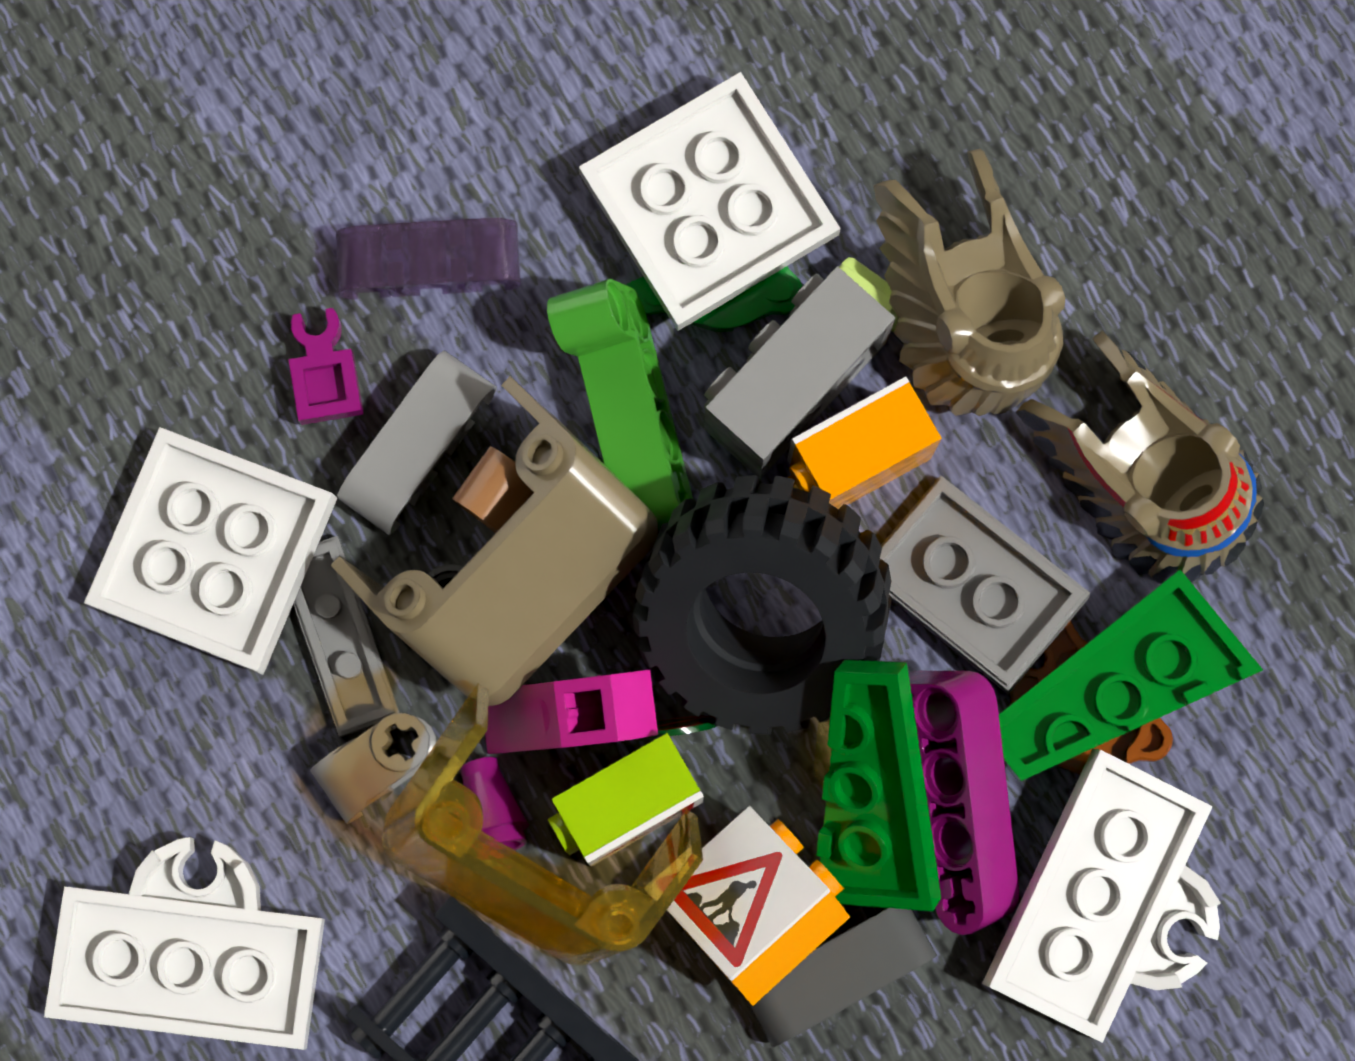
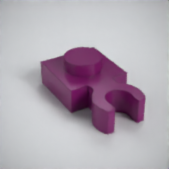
(325, 379)

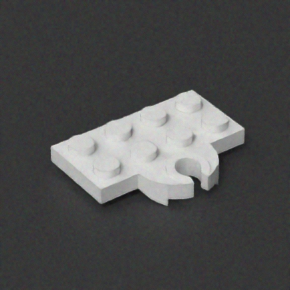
(1107, 900)
(186, 955)

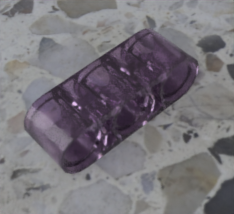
(427, 255)

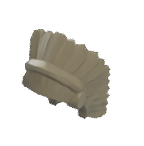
(971, 315)

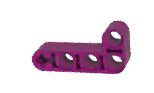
(966, 797)

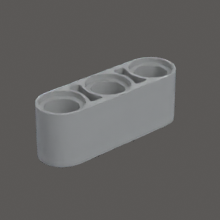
(413, 441)

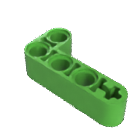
(625, 390)

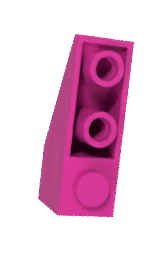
(573, 713)

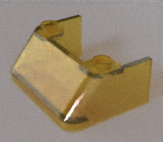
(440, 839)

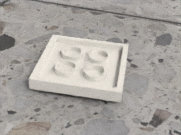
(709, 201)
(211, 550)

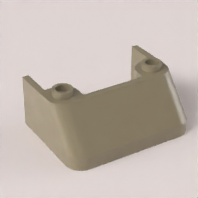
(531, 577)

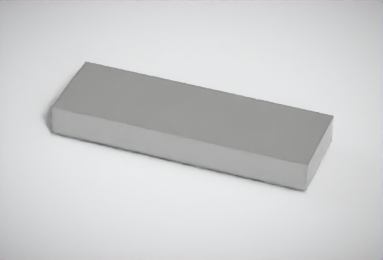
(342, 645)

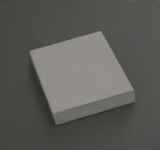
(978, 584)

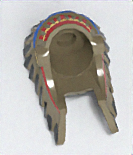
(1161, 483)

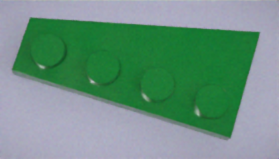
(1130, 674)
(875, 792)

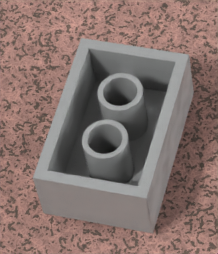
(796, 370)

